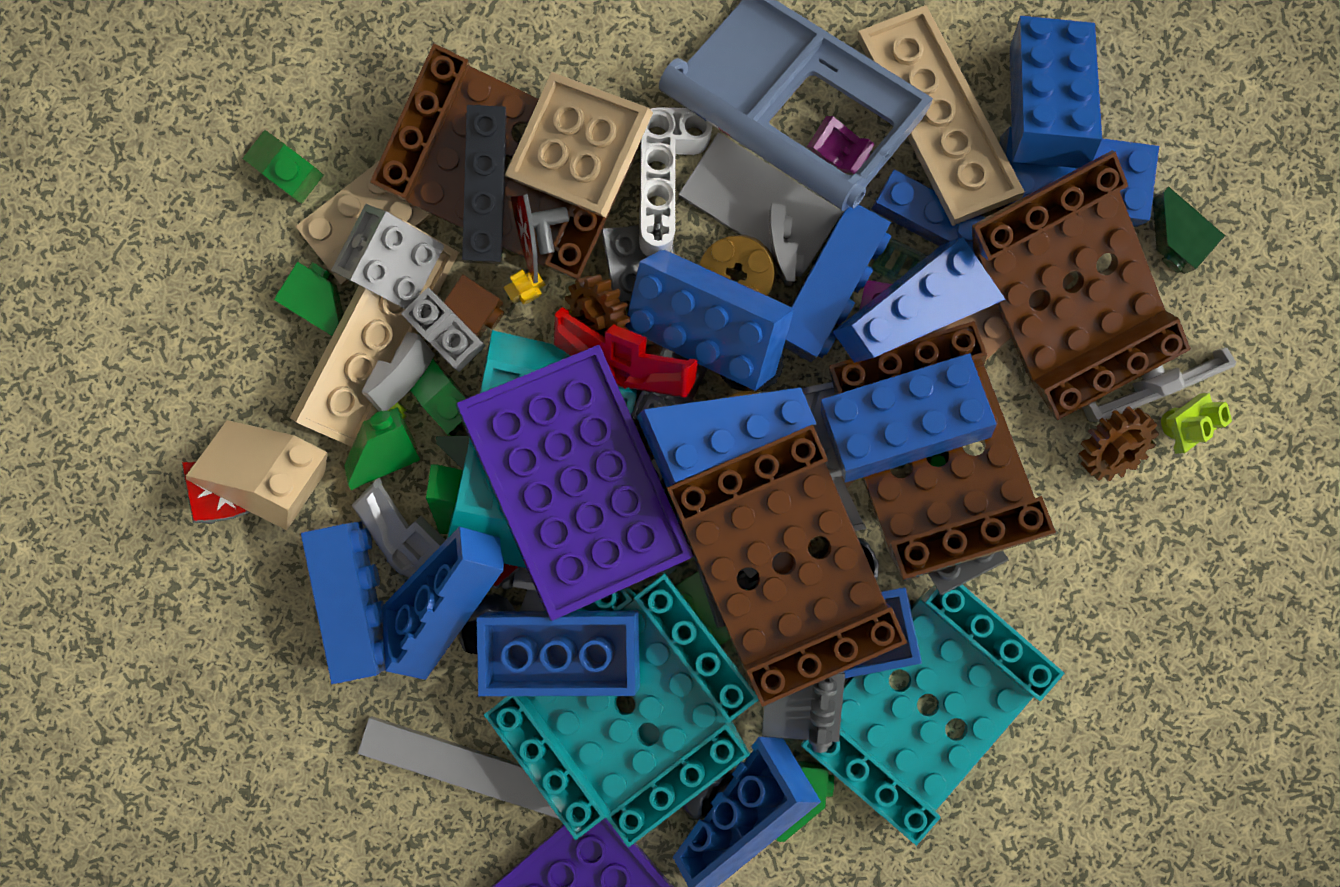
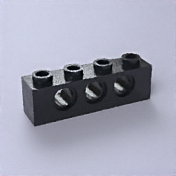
(484, 184)

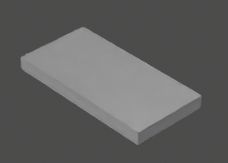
(739, 190)

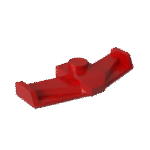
(626, 357)

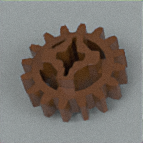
(596, 304)
(1118, 443)

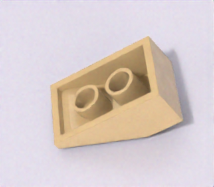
(260, 471)

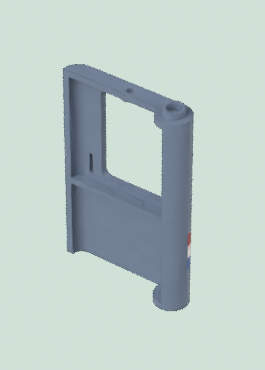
(760, 62)

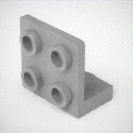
(388, 256)

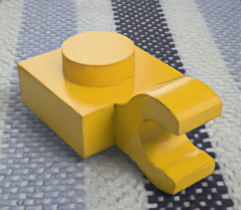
(523, 288)

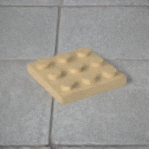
(579, 144)

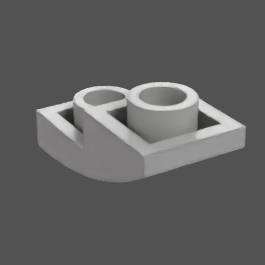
(785, 255)
(443, 329)
(393, 380)

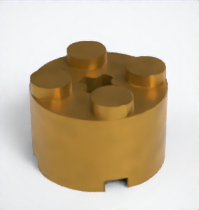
(749, 252)

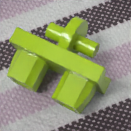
(1195, 421)

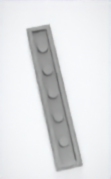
(451, 764)

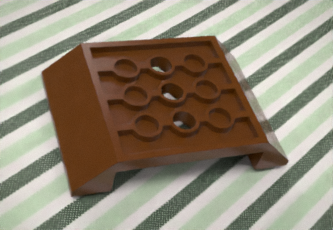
(428, 158)
(1107, 324)
(970, 502)
(799, 622)

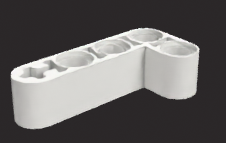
(662, 182)

